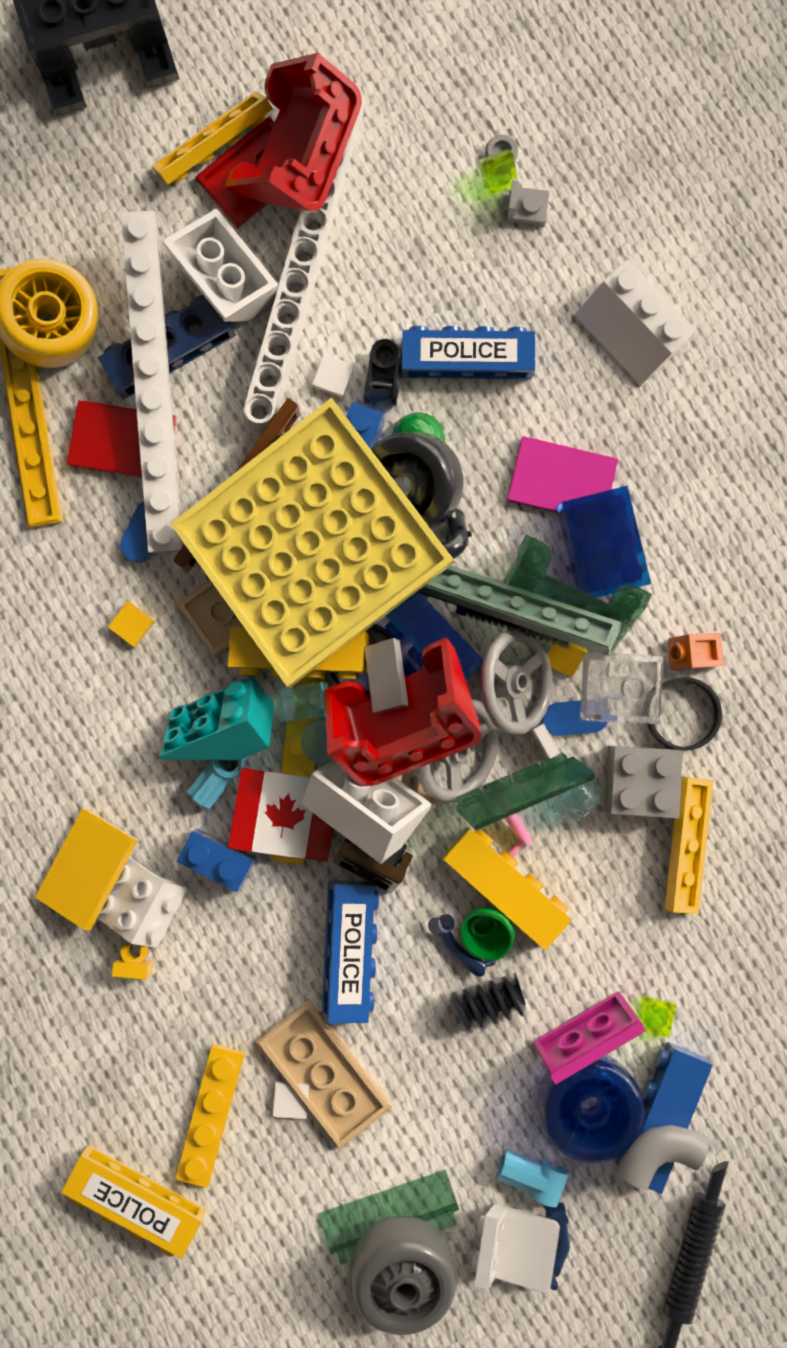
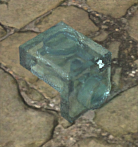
(301, 702)

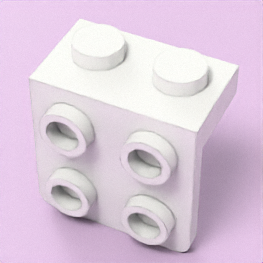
(142, 905)
(515, 1249)

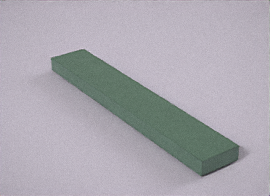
(525, 609)

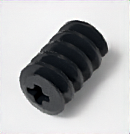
(490, 1003)

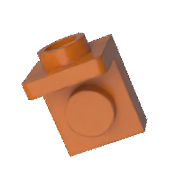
(695, 651)

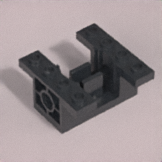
(57, 25)

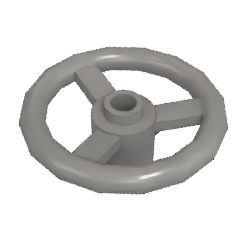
(512, 682)
(454, 762)

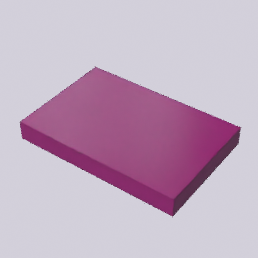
(557, 473)
(588, 1037)

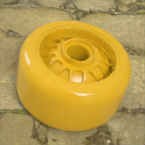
(50, 288)

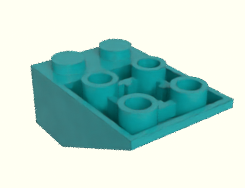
(220, 725)

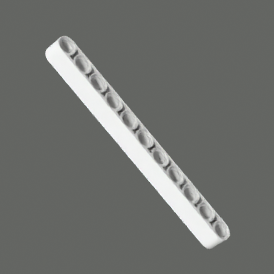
(294, 303)

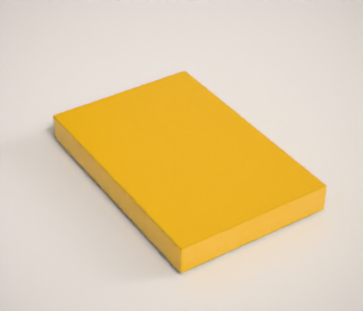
(86, 869)

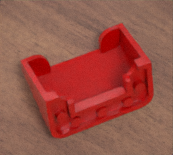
(308, 136)
(387, 745)

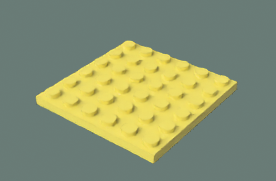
(311, 543)

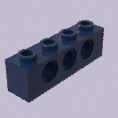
(185, 347)

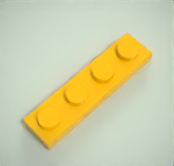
(220, 132)
(689, 847)
(210, 1116)

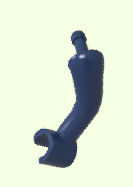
(466, 960)
(563, 1246)

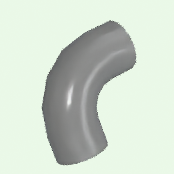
(658, 1147)

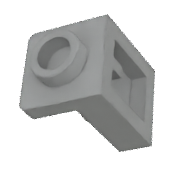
(525, 205)

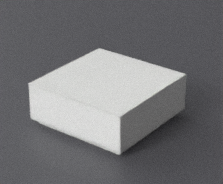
(333, 376)
(544, 741)
(287, 1103)

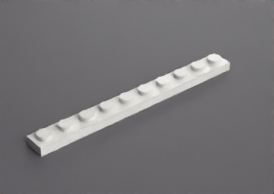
(151, 379)

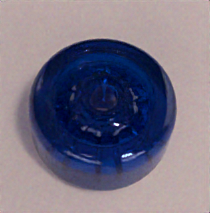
(595, 1132)

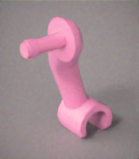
(519, 831)

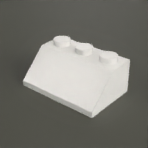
(223, 268)
(634, 323)
(369, 816)

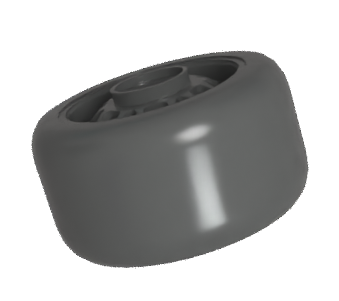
(402, 1275)

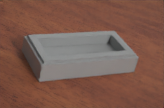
(386, 676)

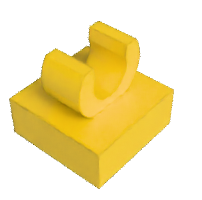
(133, 967)

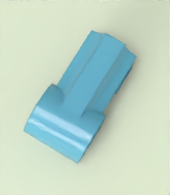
(213, 782)
(537, 1178)

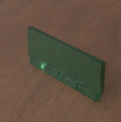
(528, 788)
(423, 1198)

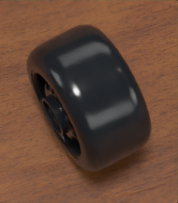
(430, 467)

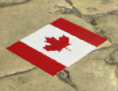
(274, 821)

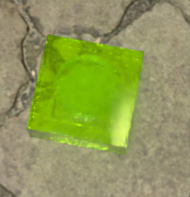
(498, 171)
(657, 1015)

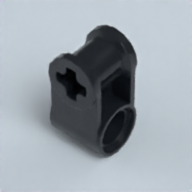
(383, 379)

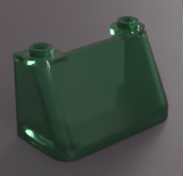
(529, 571)

